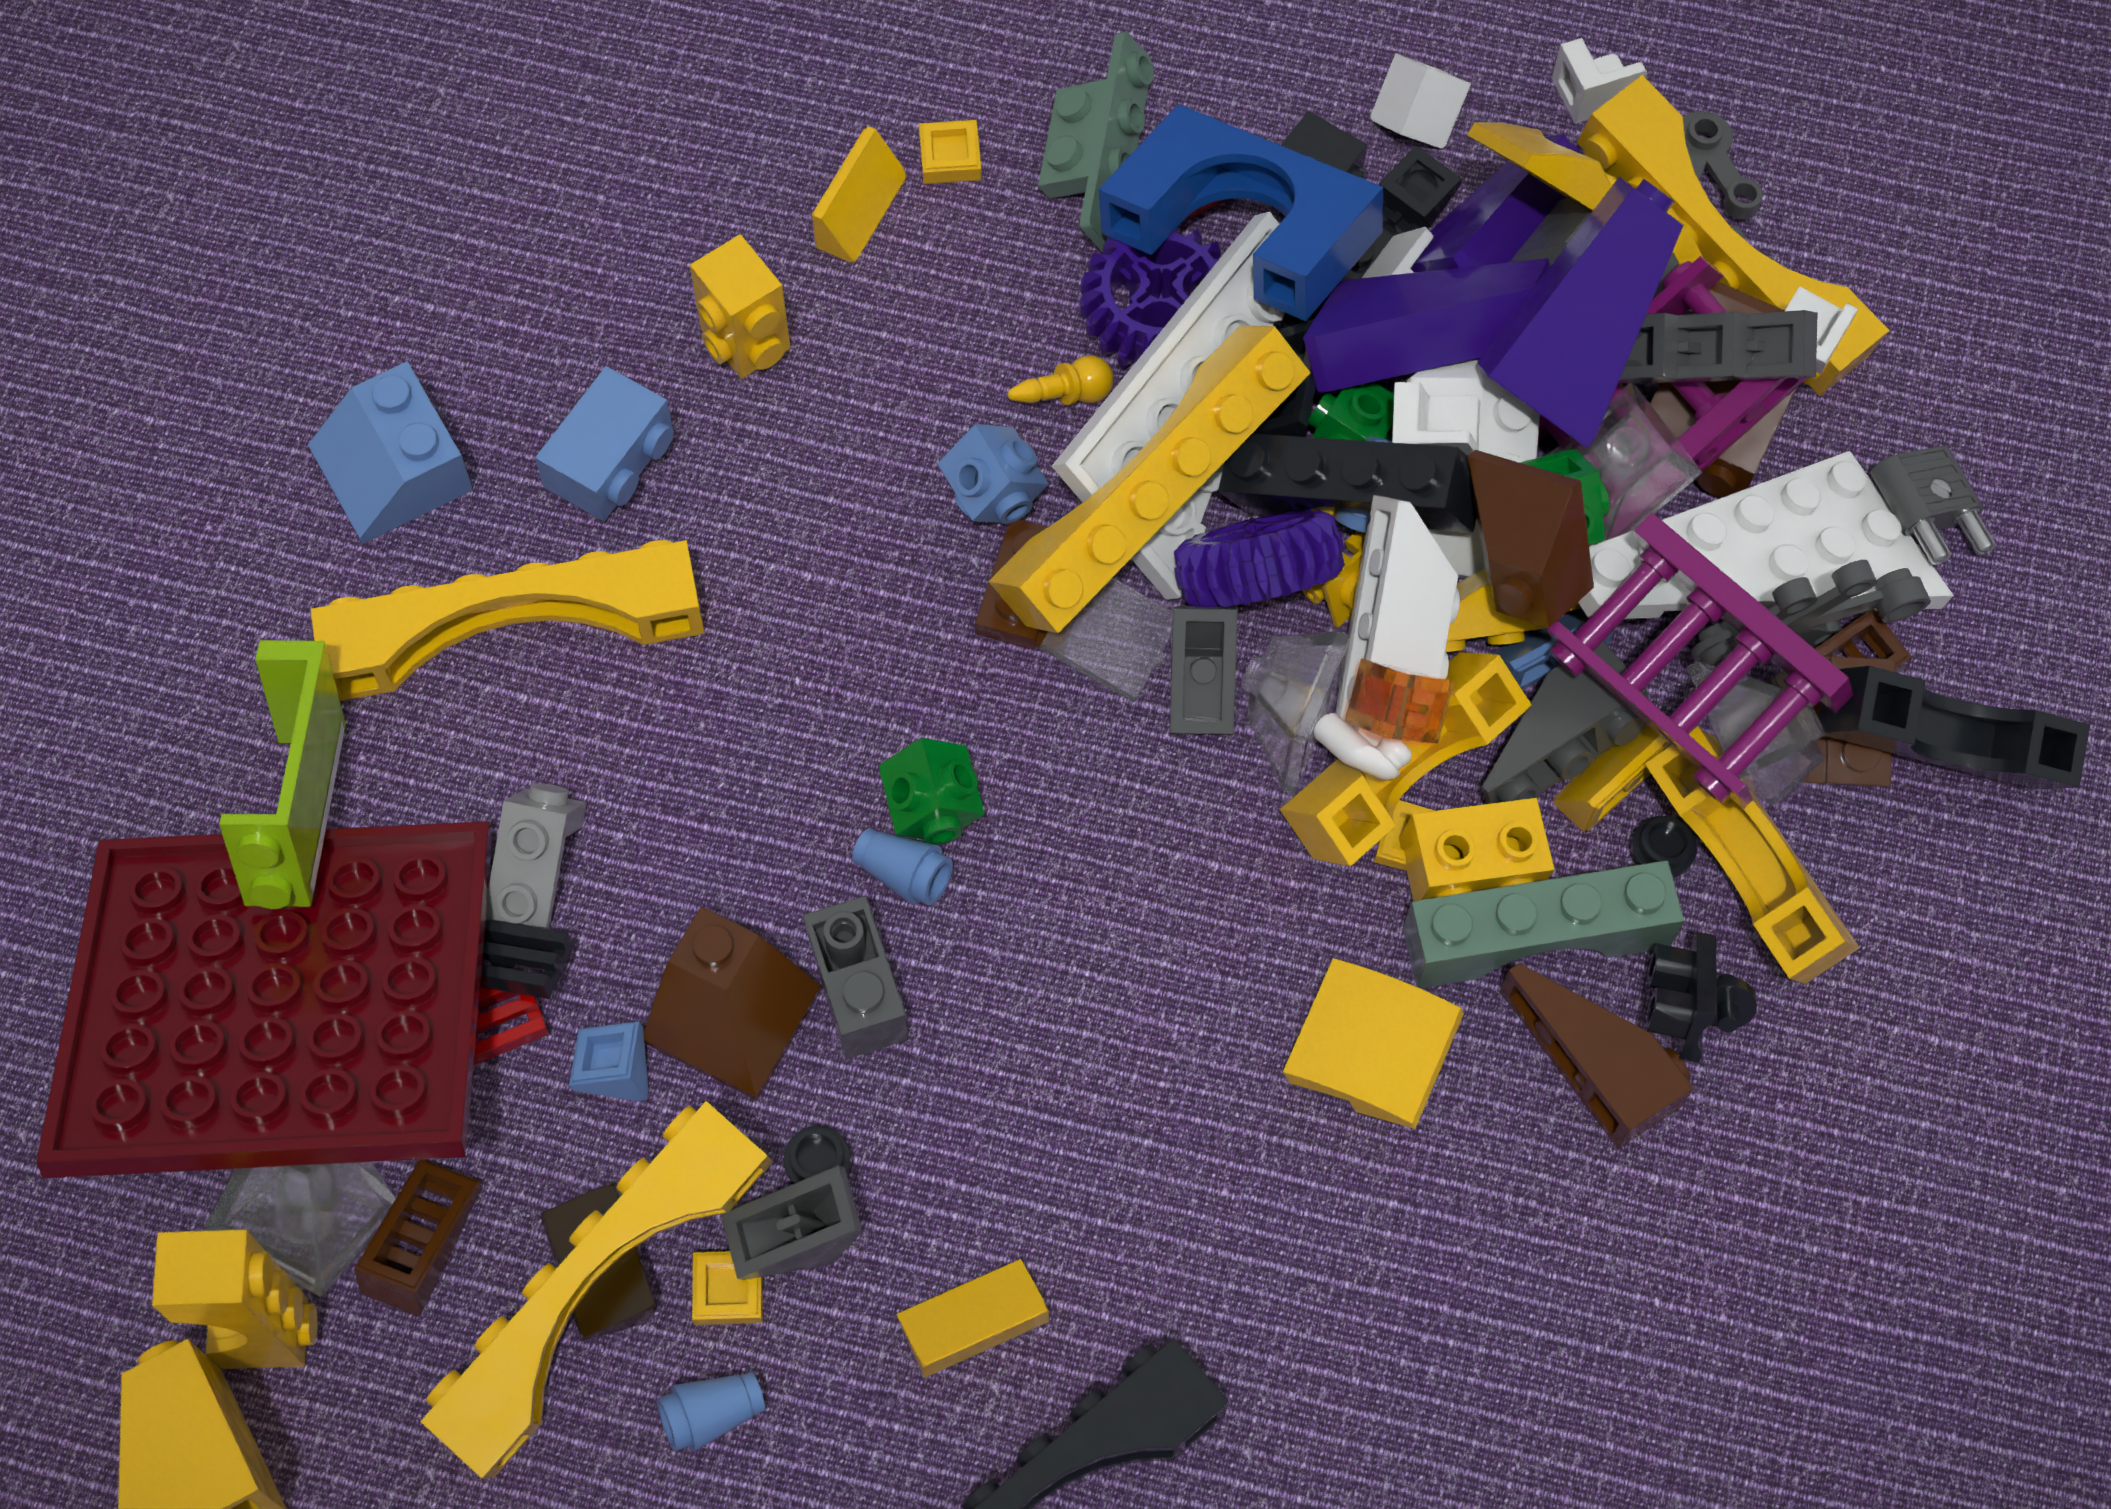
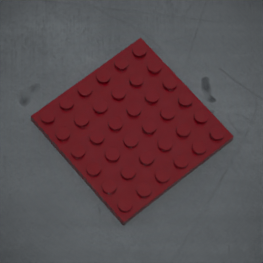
(272, 1032)

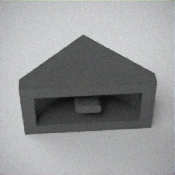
(793, 1227)

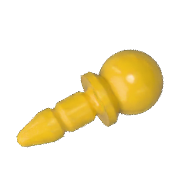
(1085, 380)

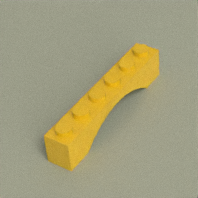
(1644, 138)
(1090, 544)
(385, 638)
(501, 1394)

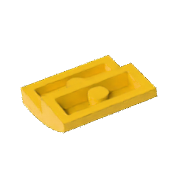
(1373, 1043)

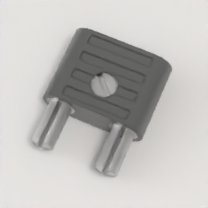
(1930, 495)

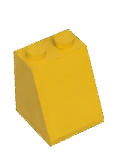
(187, 1437)

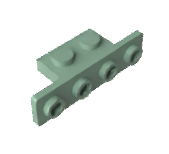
(1096, 131)

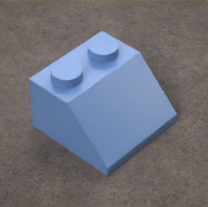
(388, 454)

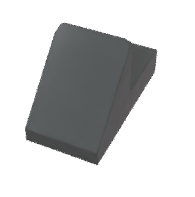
(1203, 669)

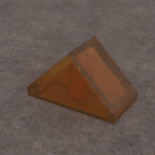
(1399, 702)

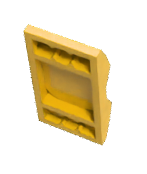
(1562, 170)

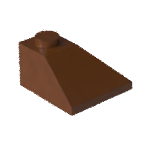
(1531, 538)
(729, 1004)

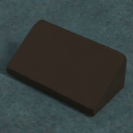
(620, 1294)

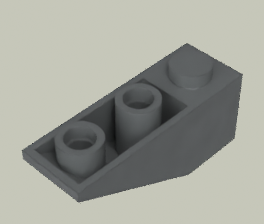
(1562, 733)

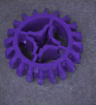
(1156, 289)
(1259, 559)

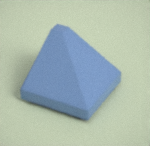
(611, 1062)

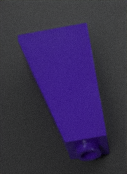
(1492, 220)
(1586, 311)
(1414, 321)

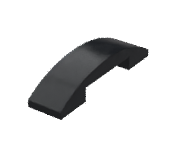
(1412, 199)

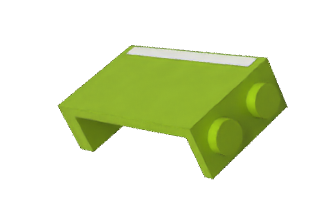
(281, 852)

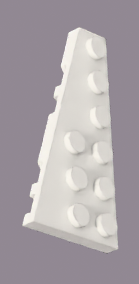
(1157, 386)
(1777, 533)

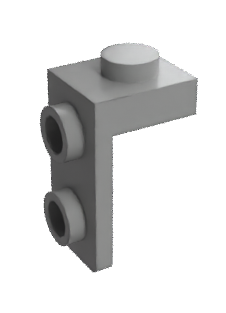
(531, 854)

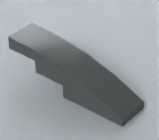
(1723, 347)

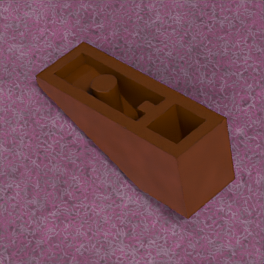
(1605, 1059)

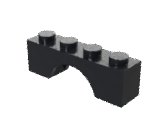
(1307, 473)
(1984, 740)

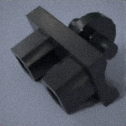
(1692, 997)

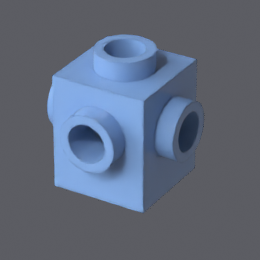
(993, 474)

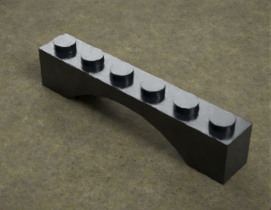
(1146, 1418)

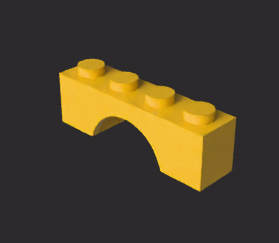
(1351, 811)
(1762, 866)
(239, 1292)

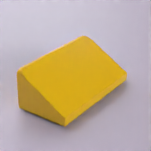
(857, 197)
(1609, 780)
(973, 1317)

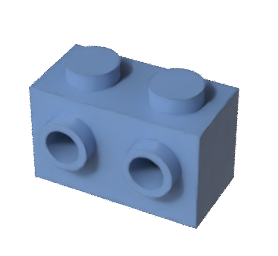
(605, 444)

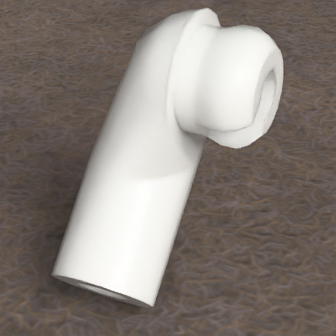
(1358, 752)

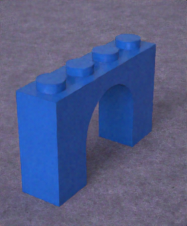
(1204, 160)

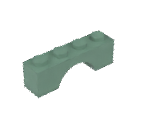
(1599, 911)

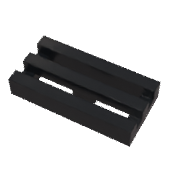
(523, 946)

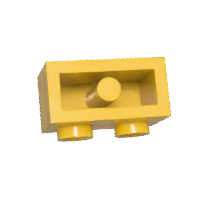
(740, 308)
(1475, 848)

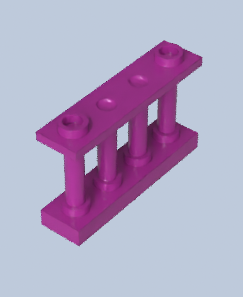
(1718, 417)
(1760, 639)

